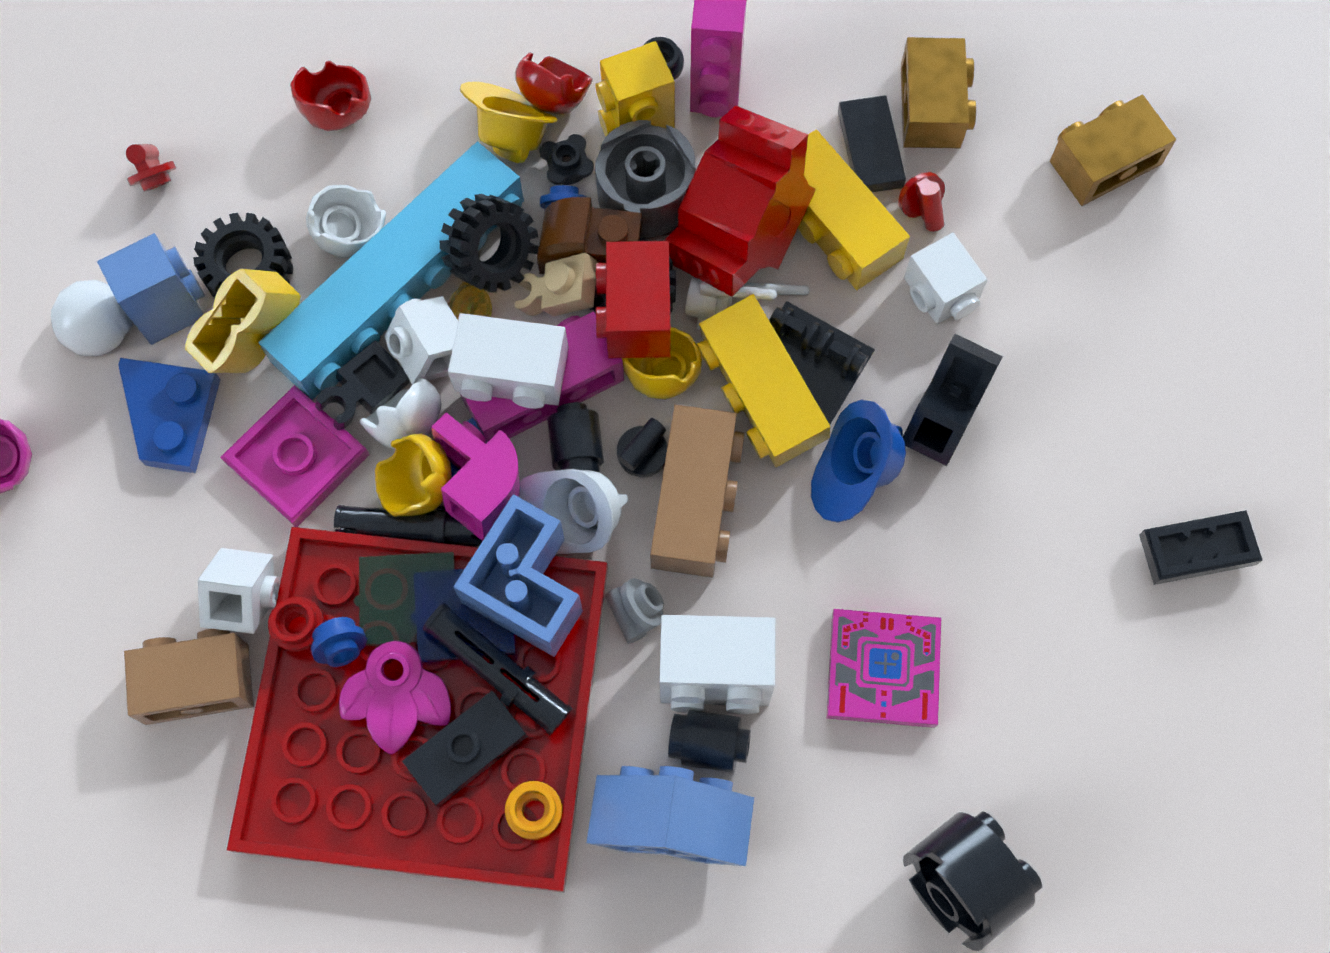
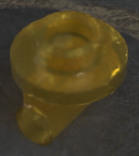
(470, 301)

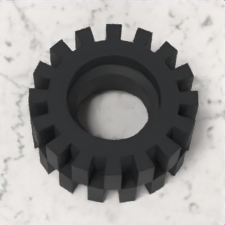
(466, 235)
(236, 237)

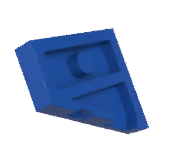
(168, 411)

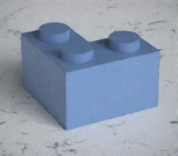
(508, 579)
(671, 815)

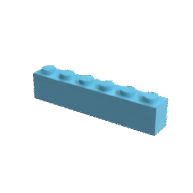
(382, 275)

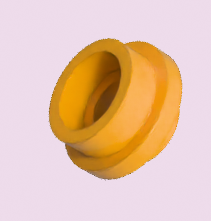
(521, 797)

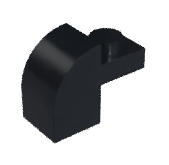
(951, 399)

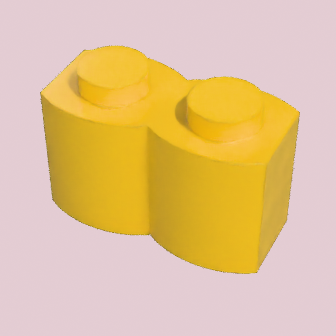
(241, 316)

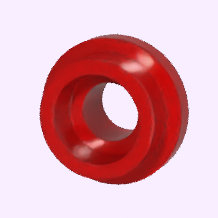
(284, 613)

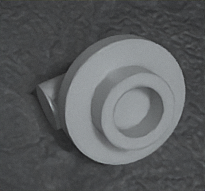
(636, 608)

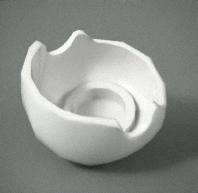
(343, 219)
(89, 318)
(405, 414)

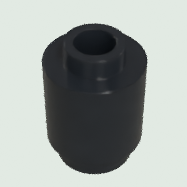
(575, 438)
(708, 740)

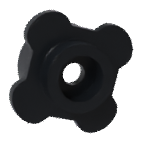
(571, 171)

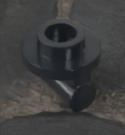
(643, 449)

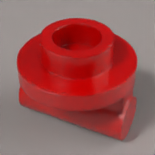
(150, 171)
(923, 197)

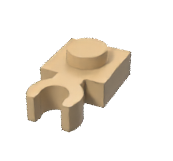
(563, 289)

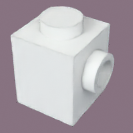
(945, 280)
(423, 338)
(237, 590)

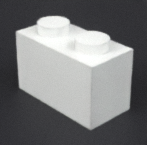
(508, 360)

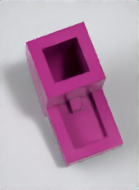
(485, 476)

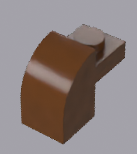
(576, 228)

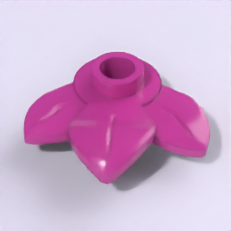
(395, 704)

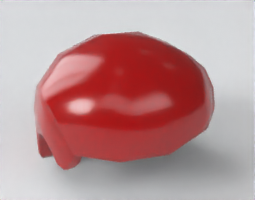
(551, 84)
(332, 96)

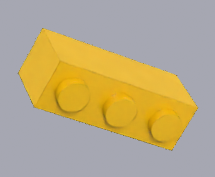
(848, 218)
(762, 382)

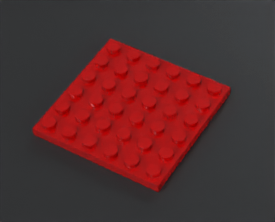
(336, 798)

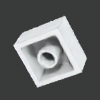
(717, 662)

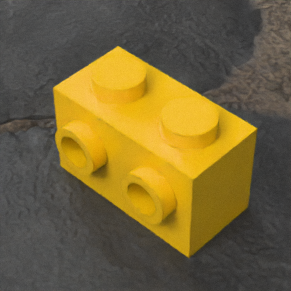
(636, 88)

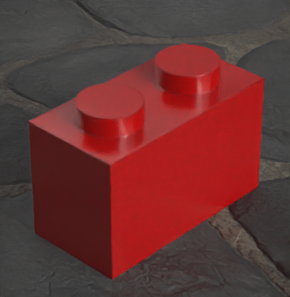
(636, 299)

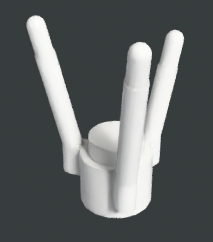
(707, 301)

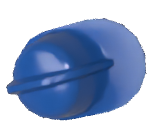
(858, 458)

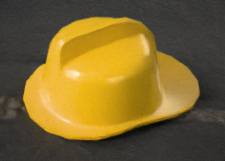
(507, 120)

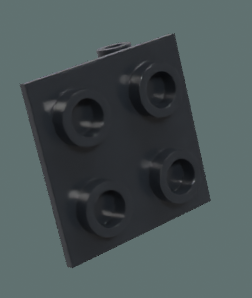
(822, 354)

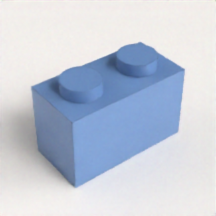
(153, 287)

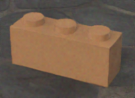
(696, 491)

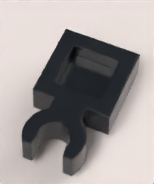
(367, 381)

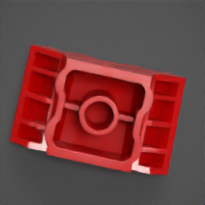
(742, 202)

